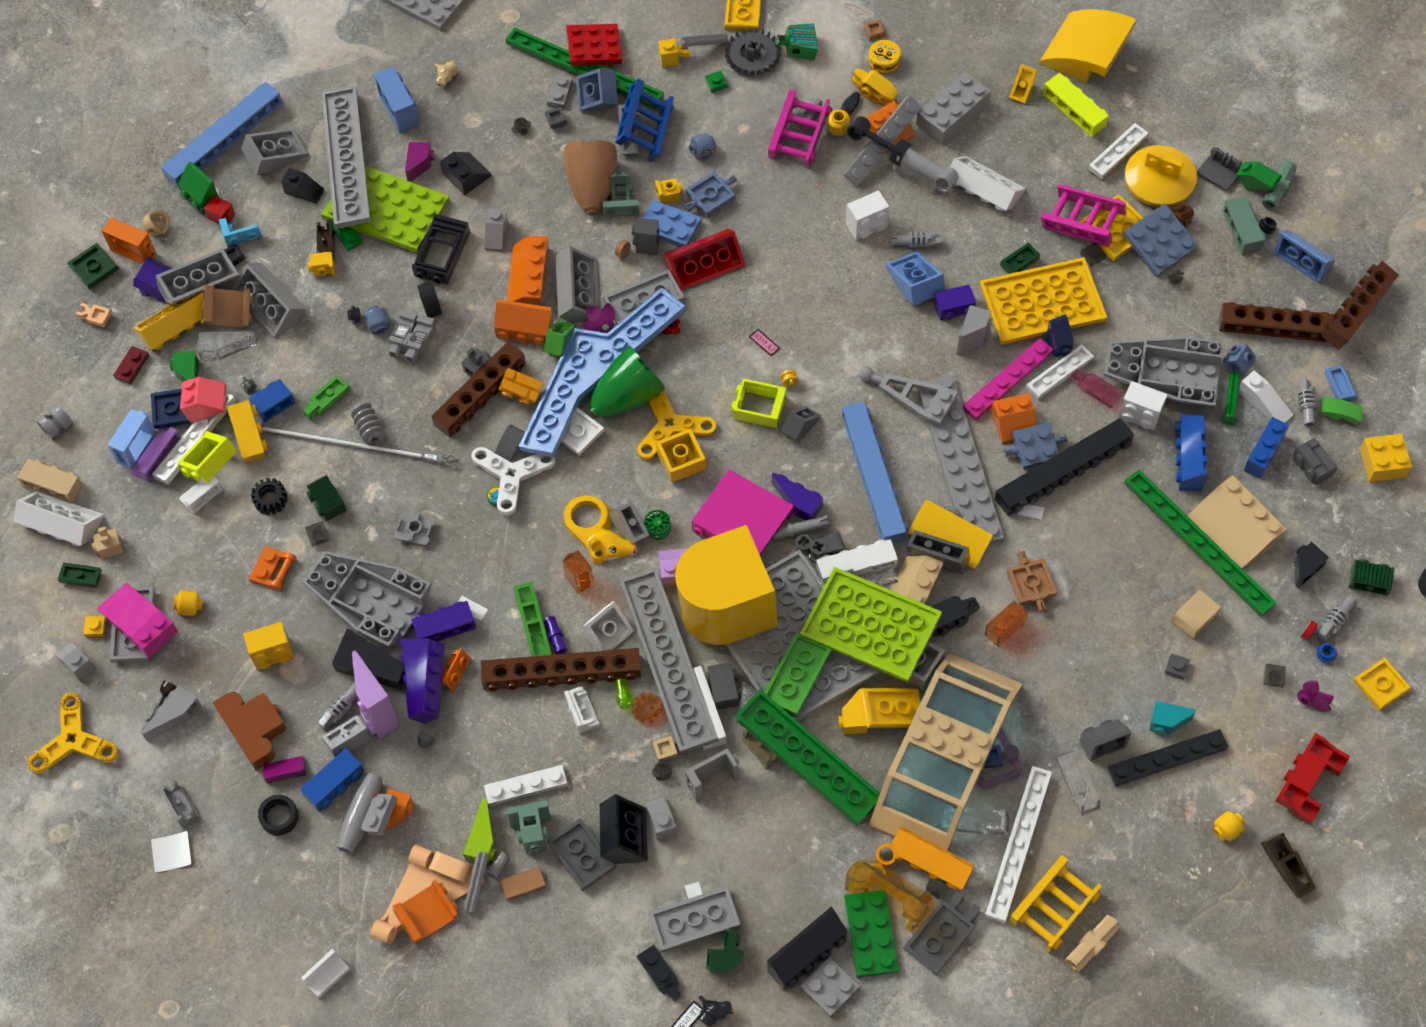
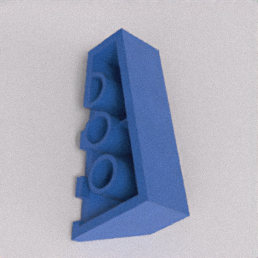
(1191, 453)

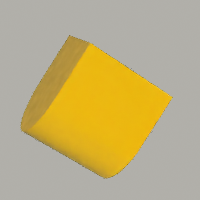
(725, 589)

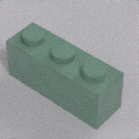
(1244, 225)

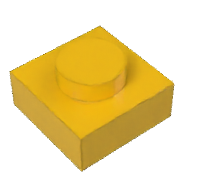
(95, 626)

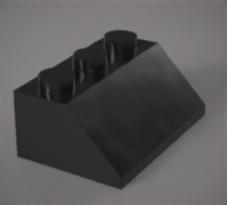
(623, 831)

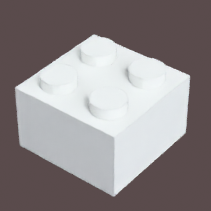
(867, 215)
(1142, 405)

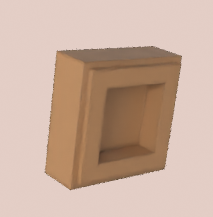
(874, 30)

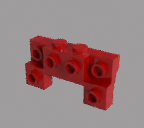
(1308, 767)

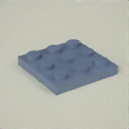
(1160, 239)

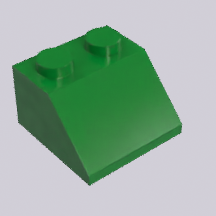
(196, 187)

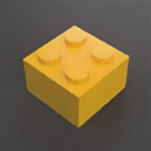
(681, 455)
(1385, 457)
(268, 645)

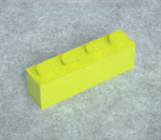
(1075, 104)

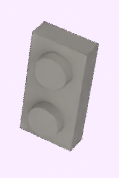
(559, 91)

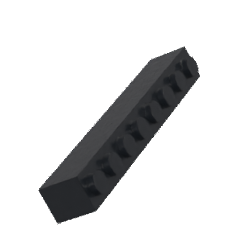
(1064, 466)

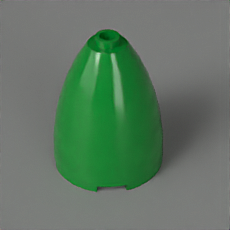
(625, 386)

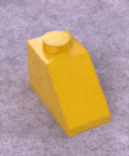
(853, 716)

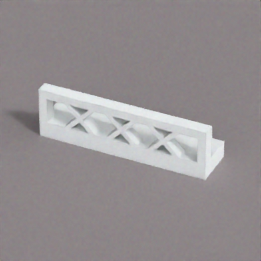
(711, 709)

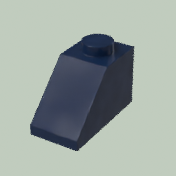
(1059, 336)

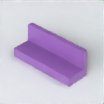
(155, 453)

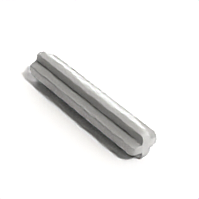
(699, 40)
(476, 882)

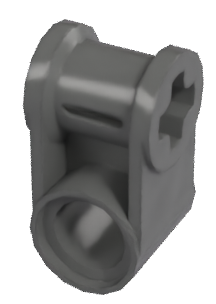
(826, 545)

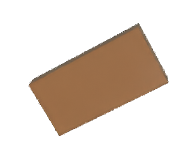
(523, 883)

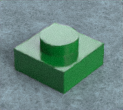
(716, 81)

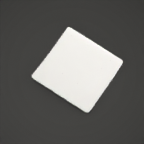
(171, 852)

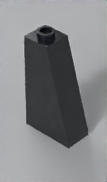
(383, 666)

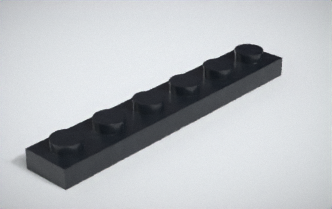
(1167, 757)

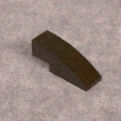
(1288, 864)

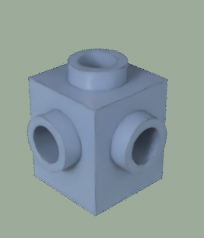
(1239, 359)

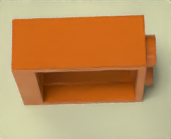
(128, 241)

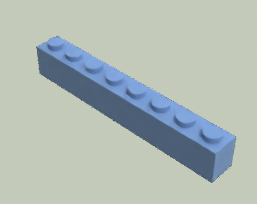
(224, 132)
(873, 472)

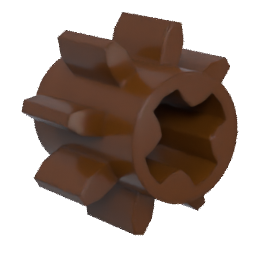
(1184, 214)

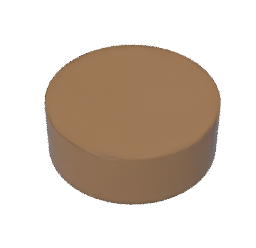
(622, 249)

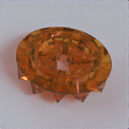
(641, 701)

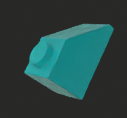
(1168, 717)

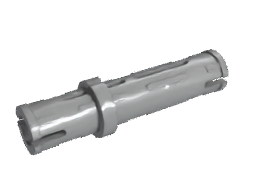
(801, 527)

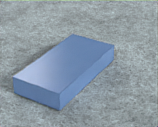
(1340, 383)

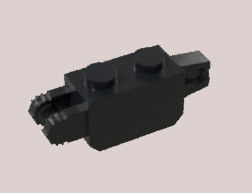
(954, 613)

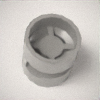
(54, 422)

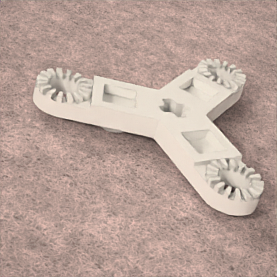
(510, 485)

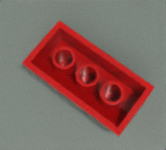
(704, 259)

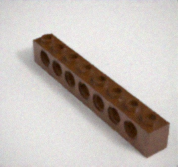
(551, 663)

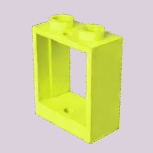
(761, 389)
(206, 457)

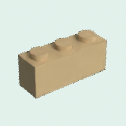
(50, 480)

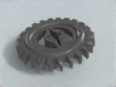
(752, 44)

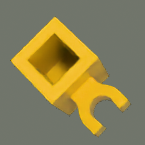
(670, 52)

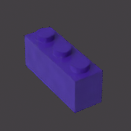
(444, 622)

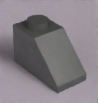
(800, 422)

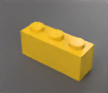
(247, 431)

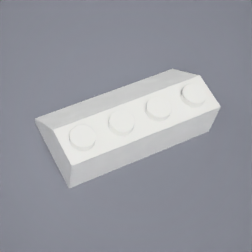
(986, 183)
(57, 518)

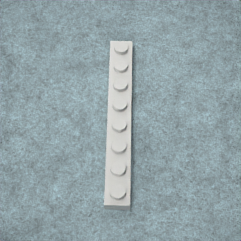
(1018, 844)

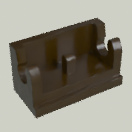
(326, 238)

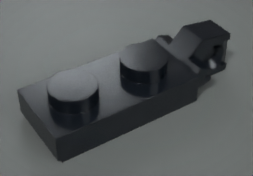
(659, 972)

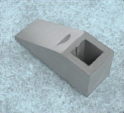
(175, 711)

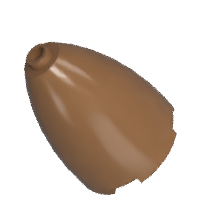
(589, 172)

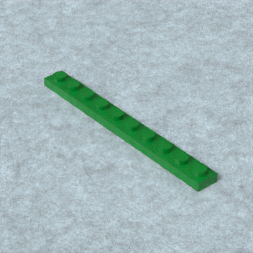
(560, 58)
(1200, 543)

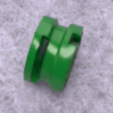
(658, 524)

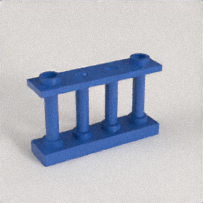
(629, 120)

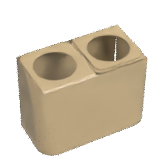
(1196, 614)

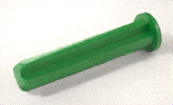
(1231, 402)

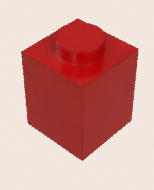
(219, 209)

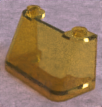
(915, 901)

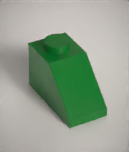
(1257, 176)
(185, 365)

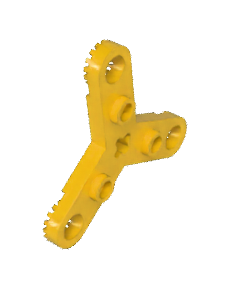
(664, 413)
(61, 746)

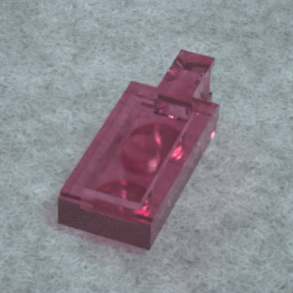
(1097, 387)

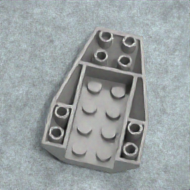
(1175, 365)
(369, 595)

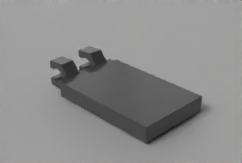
(942, 933)

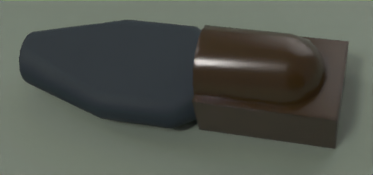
(851, 103)

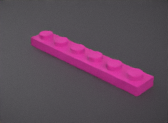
(1007, 379)

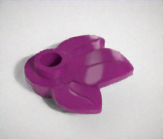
(598, 317)
(1313, 697)

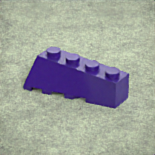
(423, 677)

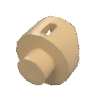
(154, 224)

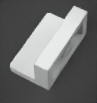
(200, 494)
(325, 973)

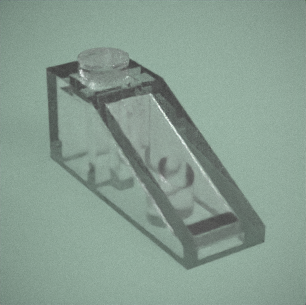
(219, 345)

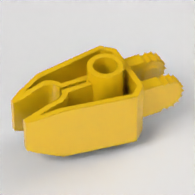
(874, 86)

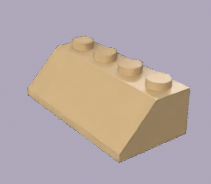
(918, 577)

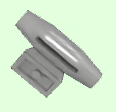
(366, 814)

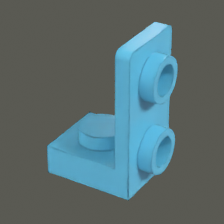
(238, 236)

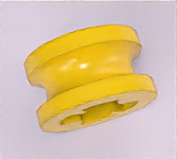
(789, 378)

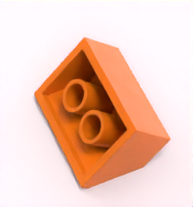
(522, 321)

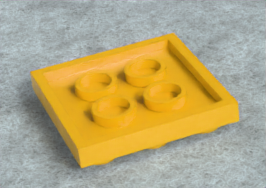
(1120, 224)

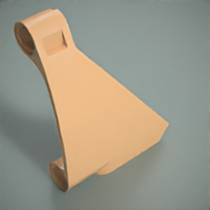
(423, 869)

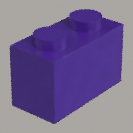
(954, 302)

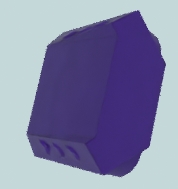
(146, 278)

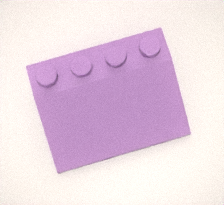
(373, 700)

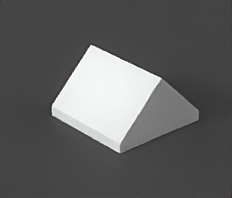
(607, 628)

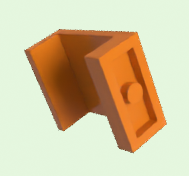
(426, 912)

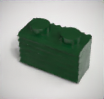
(326, 498)
(1371, 577)

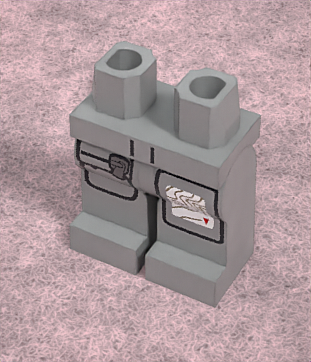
(411, 336)

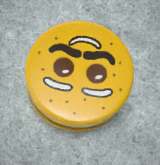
(884, 56)

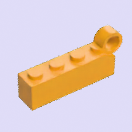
(928, 856)

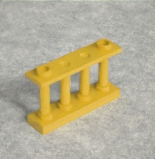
(1034, 900)

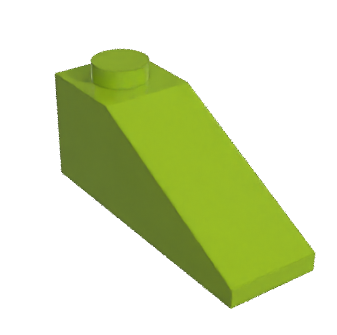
(481, 835)

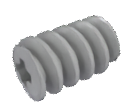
(367, 424)

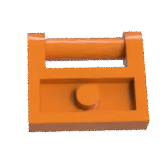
(267, 566)

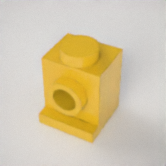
(668, 190)
(322, 264)

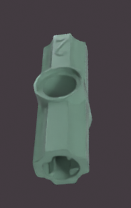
(1273, 197)

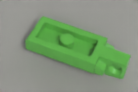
(326, 397)

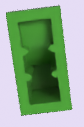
(557, 338)

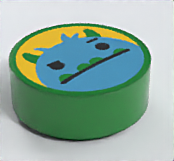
(492, 496)

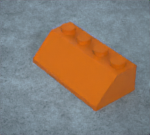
(528, 270)

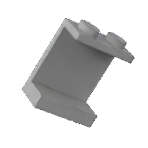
(708, 768)

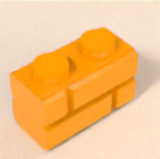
(520, 386)

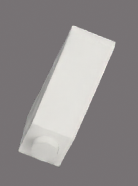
(1264, 397)

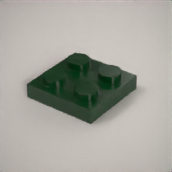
(93, 265)

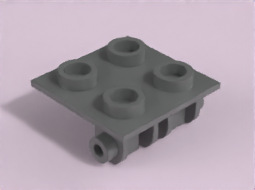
(1220, 168)

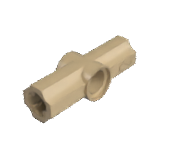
(1093, 943)

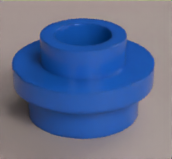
(1326, 648)

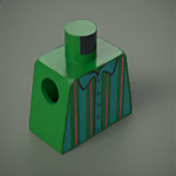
(799, 41)

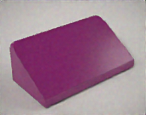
(284, 769)

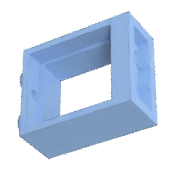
(131, 438)

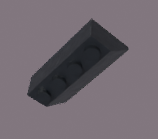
(807, 949)

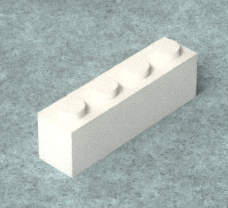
(863, 556)

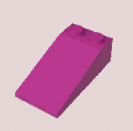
(138, 620)

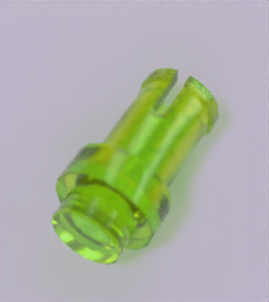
(623, 697)

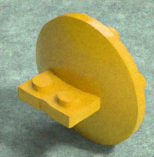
(1160, 176)

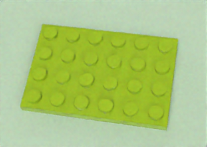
(398, 210)
(871, 624)

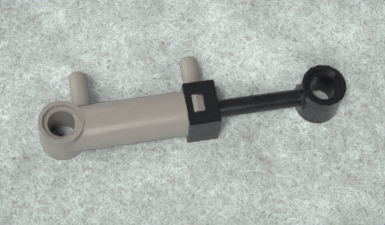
(902, 153)

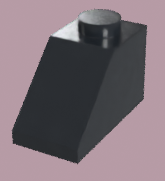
(301, 186)
(1308, 562)

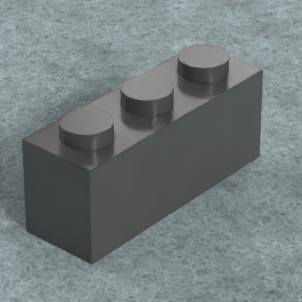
(952, 554)

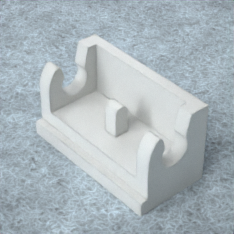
(581, 709)

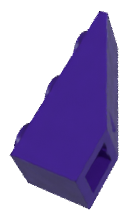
(805, 502)

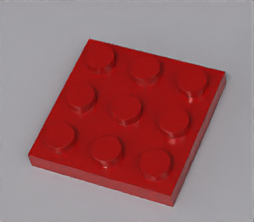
(594, 44)

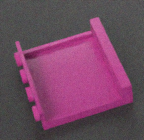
(742, 503)

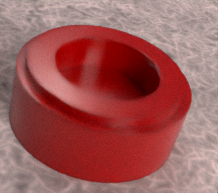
(1309, 630)

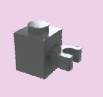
(474, 361)

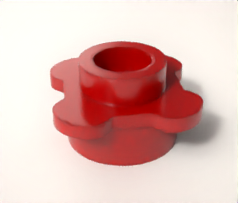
(675, 329)

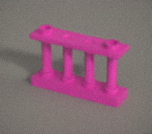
(781, 130)
(1085, 230)

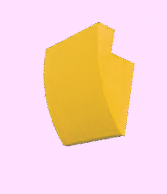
(1088, 43)

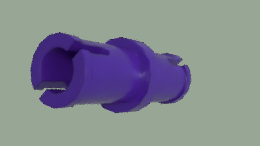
(555, 635)

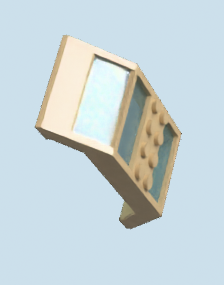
(944, 751)

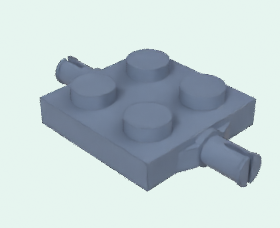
(710, 193)
(1035, 444)

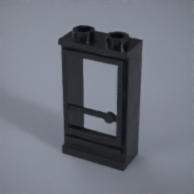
(447, 226)

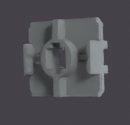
(410, 520)

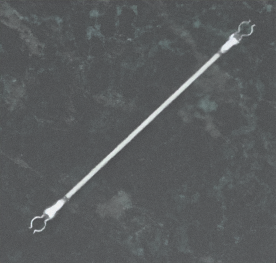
(437, 458)

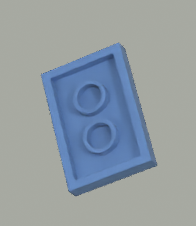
(674, 224)

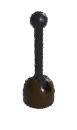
(165, 688)

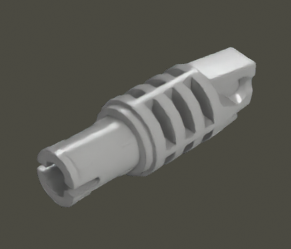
(917, 239)
(1307, 402)
(1336, 618)
(338, 709)

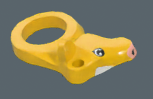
(598, 539)

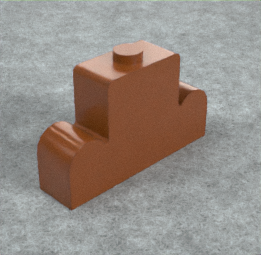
(252, 725)

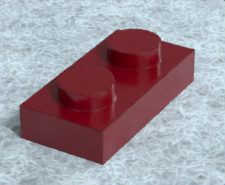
(131, 365)

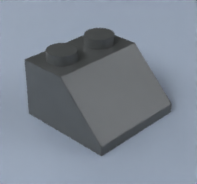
(1104, 739)

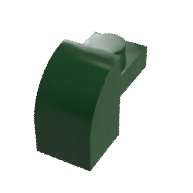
(727, 959)

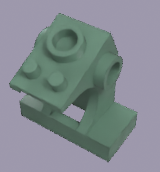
(621, 187)
(532, 835)

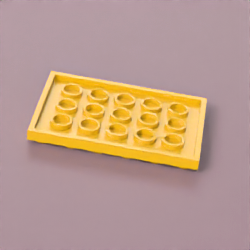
(1030, 298)

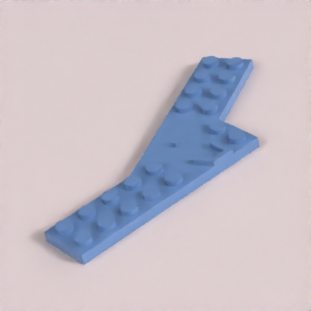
(584, 363)

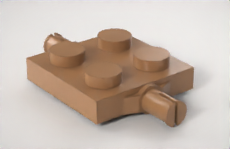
(1031, 582)

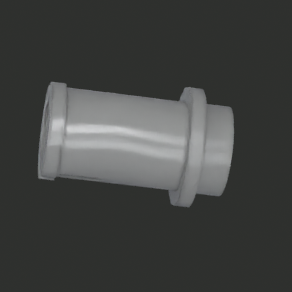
(497, 865)

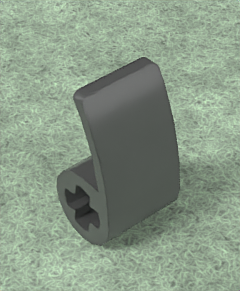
(509, 442)

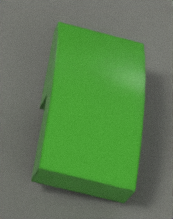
(1339, 408)

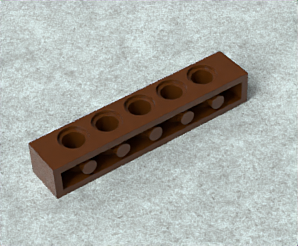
(1360, 305)
(1268, 326)
(469, 392)

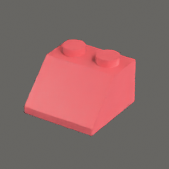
(202, 398)

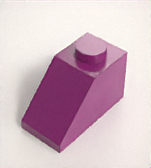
(418, 159)

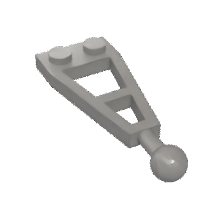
(938, 407)

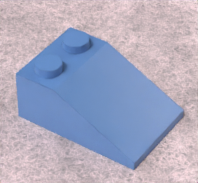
(916, 277)

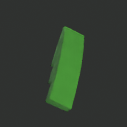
(532, 619)

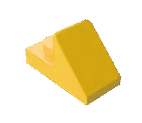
(1023, 83)

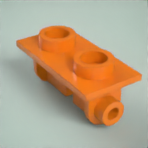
(457, 662)

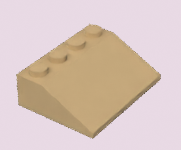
(1237, 522)

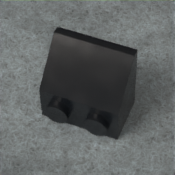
(464, 171)

